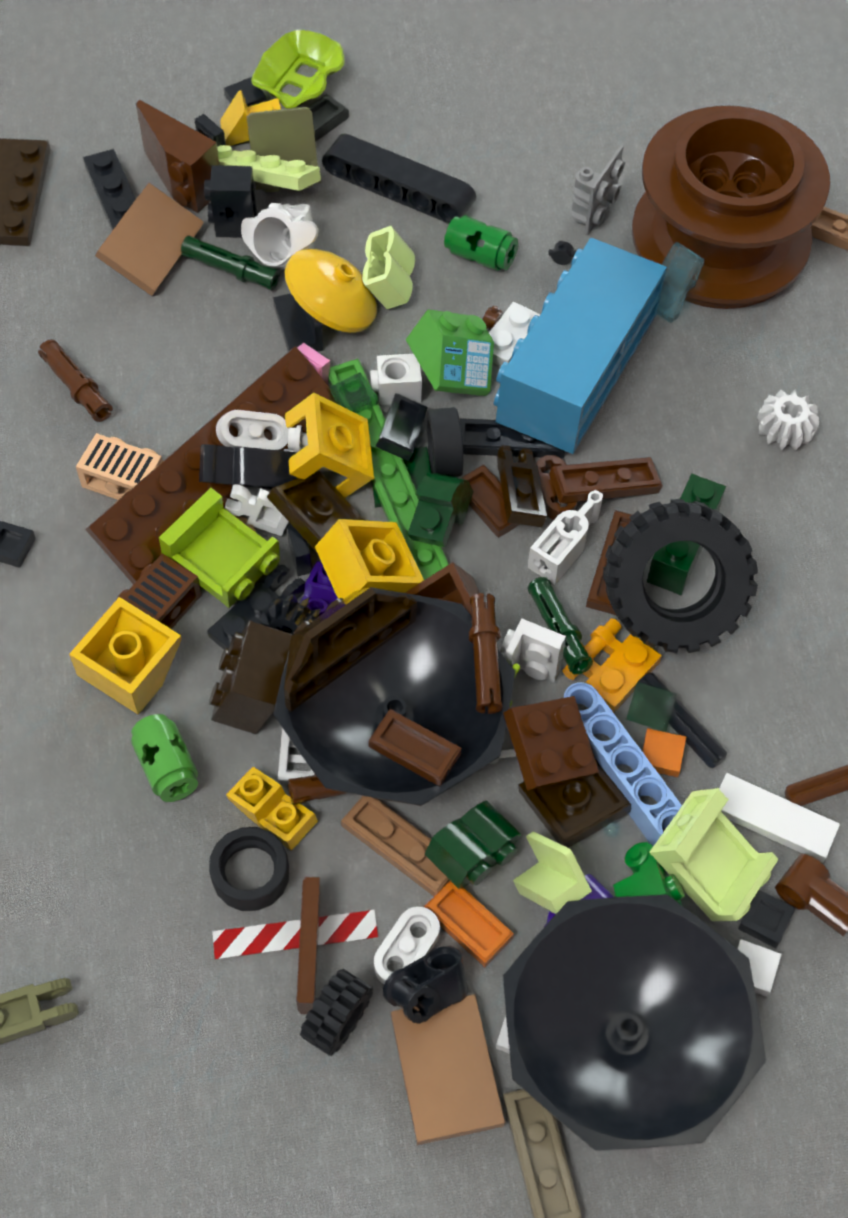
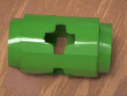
(164, 757)

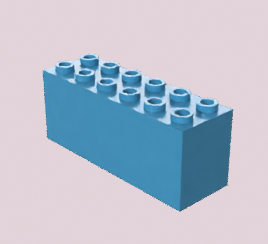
(579, 344)

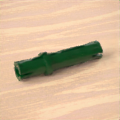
(240, 266)
(558, 621)

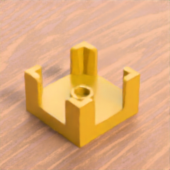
(335, 441)

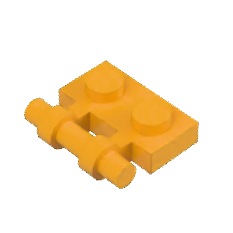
(623, 669)

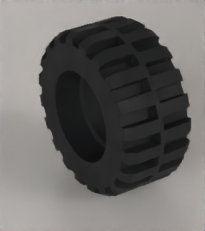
(707, 617)

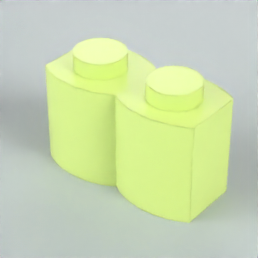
(388, 267)

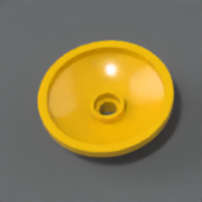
(330, 290)

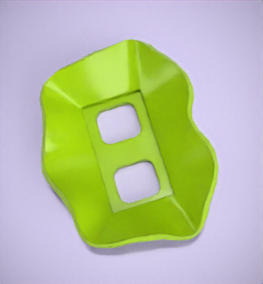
(283, 59)

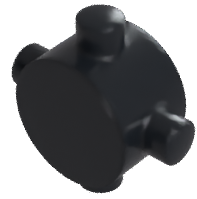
(562, 253)

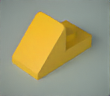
(235, 118)

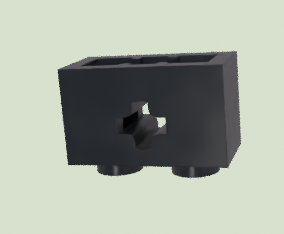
(231, 198)

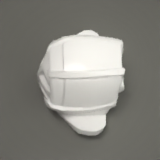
(279, 233)

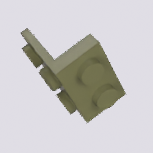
(284, 134)

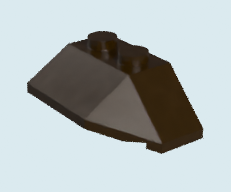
(342, 638)

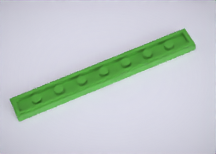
(392, 481)

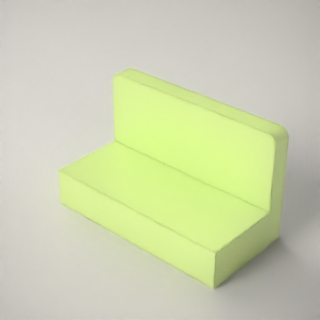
(554, 877)

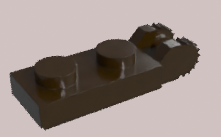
(521, 487)

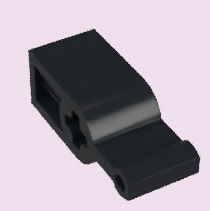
(244, 466)

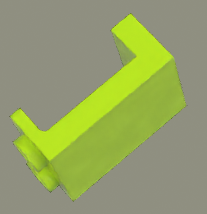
(219, 549)

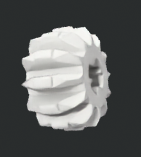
(788, 419)

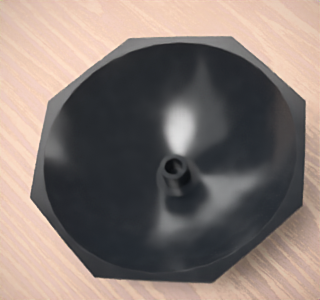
(422, 676)
(633, 1022)

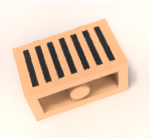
(113, 466)

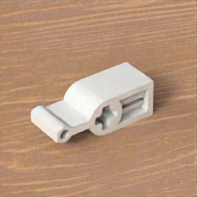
(564, 540)

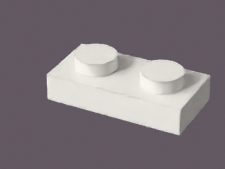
(508, 330)

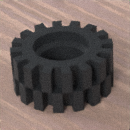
(336, 1012)

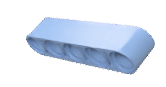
(624, 750)

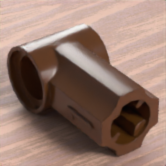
(810, 888)

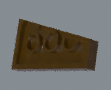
(21, 183)

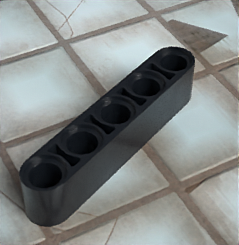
(398, 178)

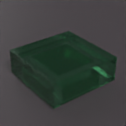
(354, 394)
(651, 706)

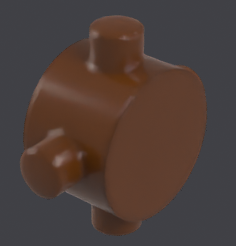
(492, 316)

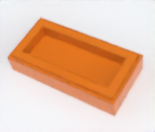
(470, 923)

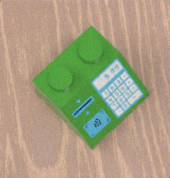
(454, 352)

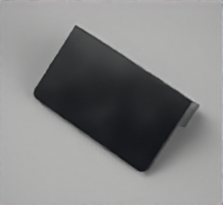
(297, 324)

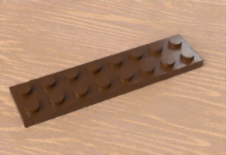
(135, 522)

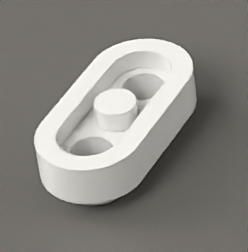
(251, 430)
(402, 945)

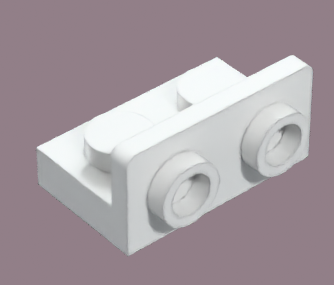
(535, 650)

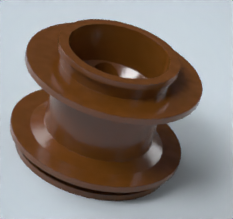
(736, 194)

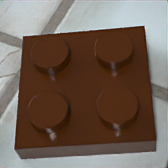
(550, 742)

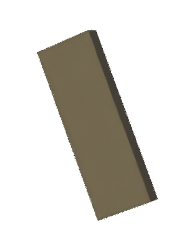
(541, 1157)

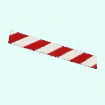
(287, 934)

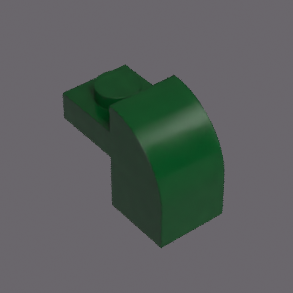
(440, 505)

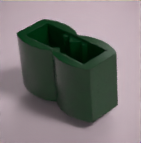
(473, 845)

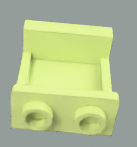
(712, 857)

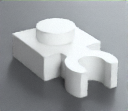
(258, 508)

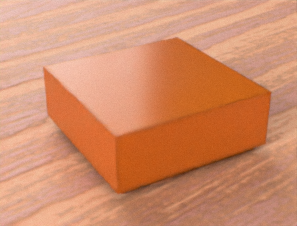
(664, 751)

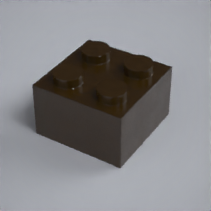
(250, 677)

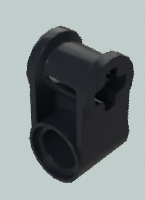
(432, 984)

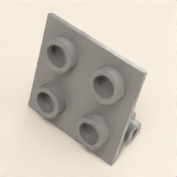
(596, 191)

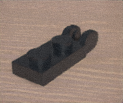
(252, 606)

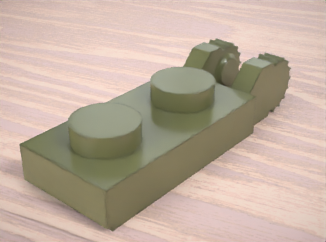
(22, 1010)

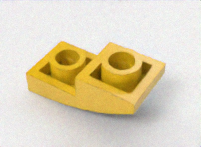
(270, 808)

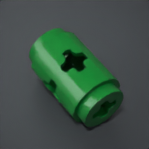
(463, 239)

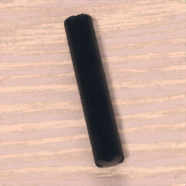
(687, 725)

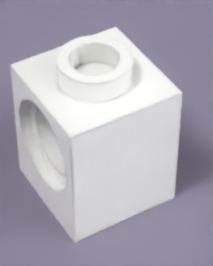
(397, 375)

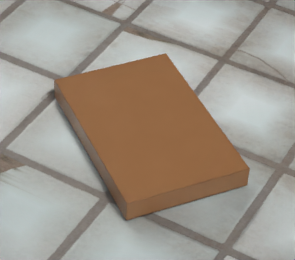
(149, 239)
(448, 1073)

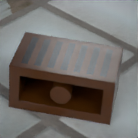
(164, 591)

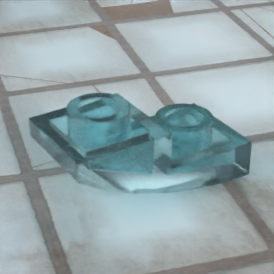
(680, 277)

